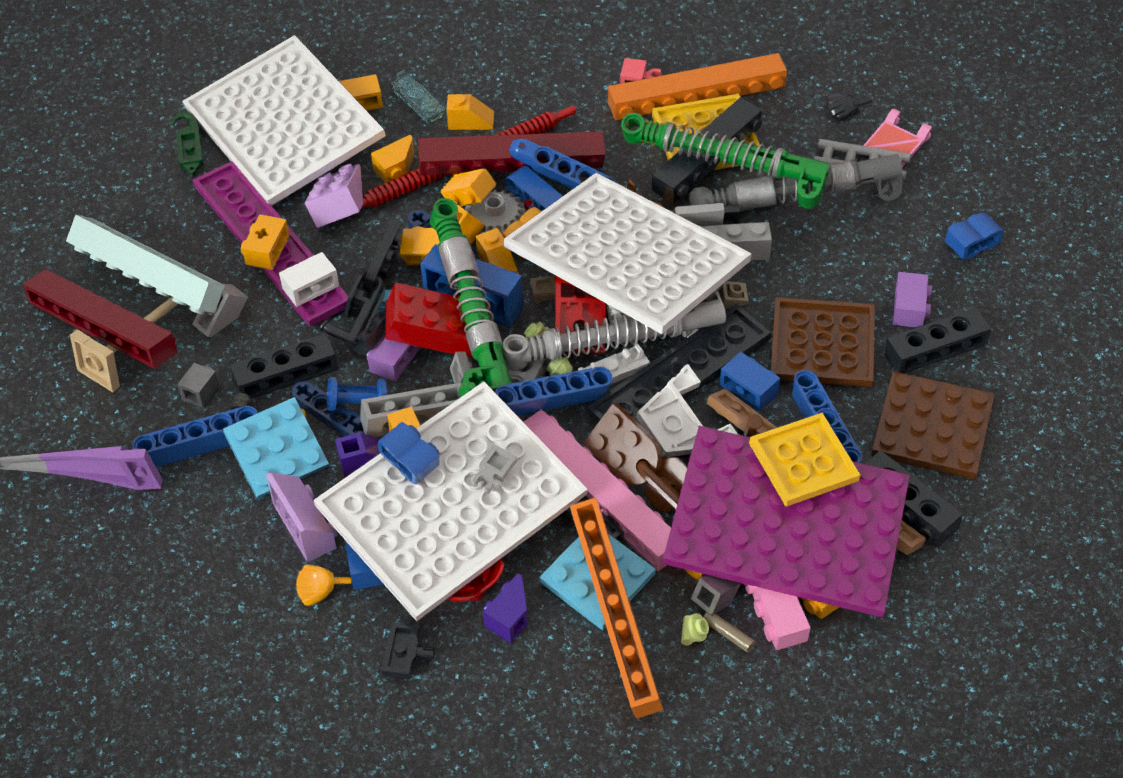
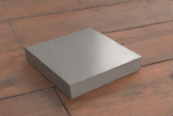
(702, 214)

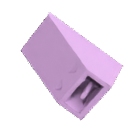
(336, 195)

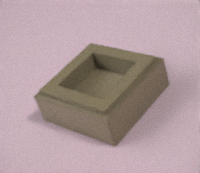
(543, 288)

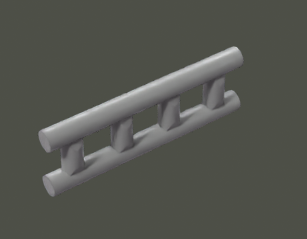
(852, 150)

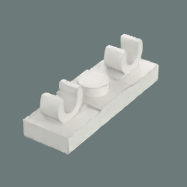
(623, 364)

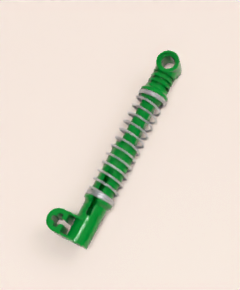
(775, 162)

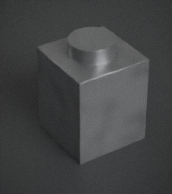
(198, 385)
(714, 593)

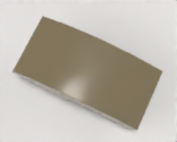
(732, 294)

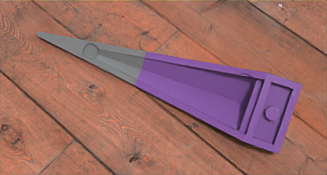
(109, 465)

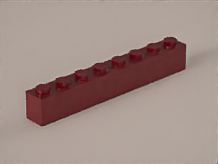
(492, 153)
(101, 318)

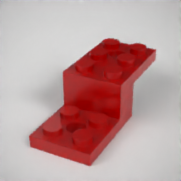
(576, 306)

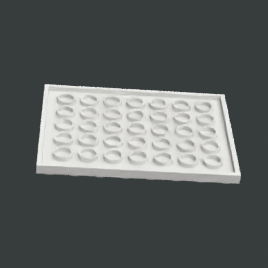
(283, 119)
(628, 252)
(444, 530)

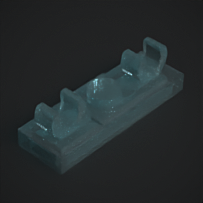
(417, 97)

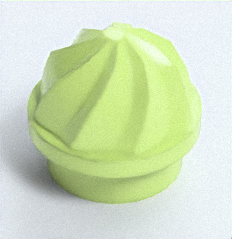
(559, 367)

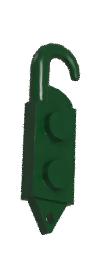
(189, 144)

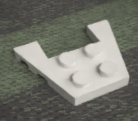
(670, 417)

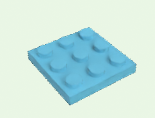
(276, 443)
(572, 581)

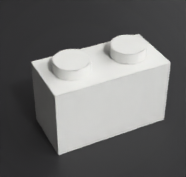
(309, 279)

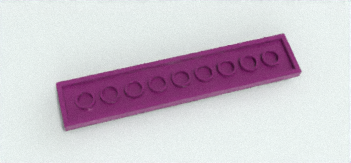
(238, 207)

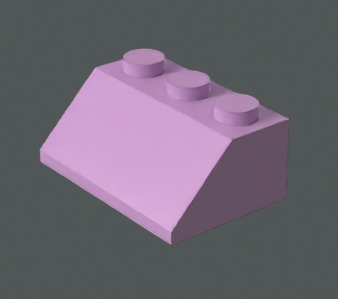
(301, 516)

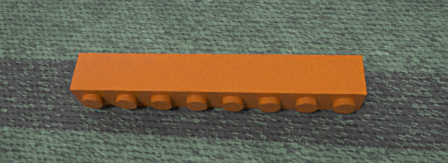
(704, 83)
(616, 609)

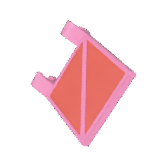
(894, 138)

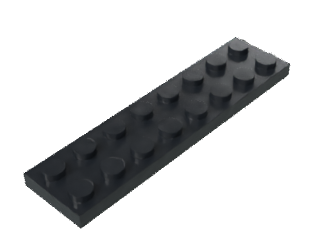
(703, 351)

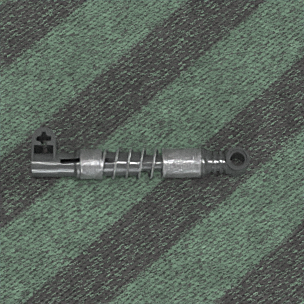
(842, 177)

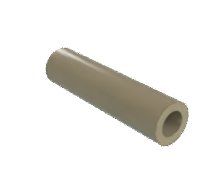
(730, 632)

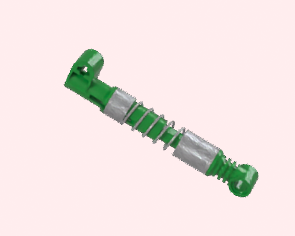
(462, 272)

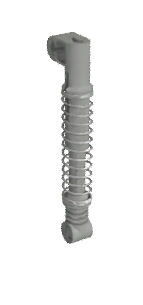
(551, 344)

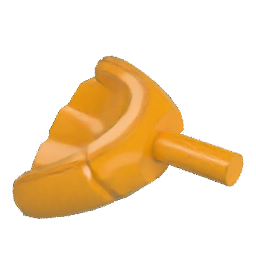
(316, 583)

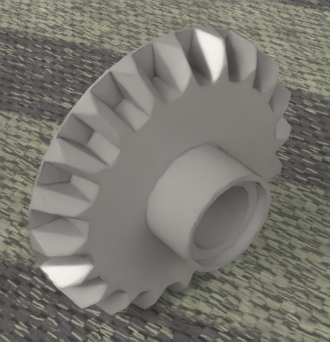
(497, 210)

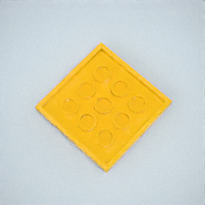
(698, 116)

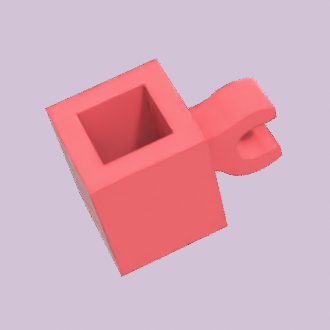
(636, 70)

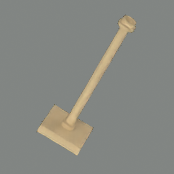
(99, 361)

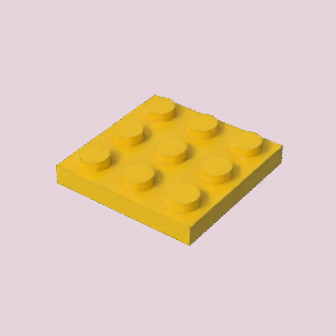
(804, 459)

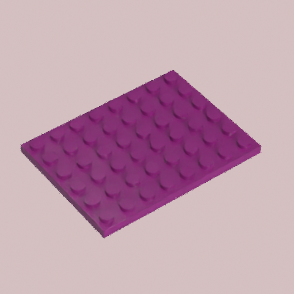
(818, 549)

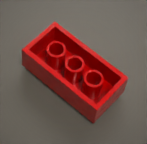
(425, 320)

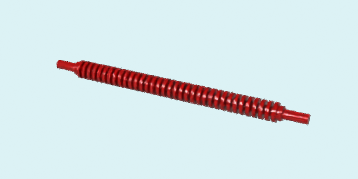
(413, 179)

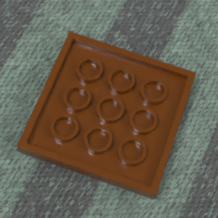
(824, 338)
(933, 424)

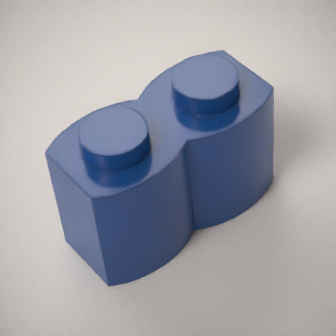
(974, 235)
(409, 453)

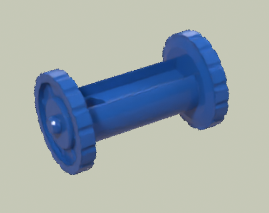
(352, 393)

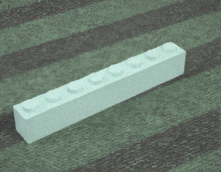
(146, 264)

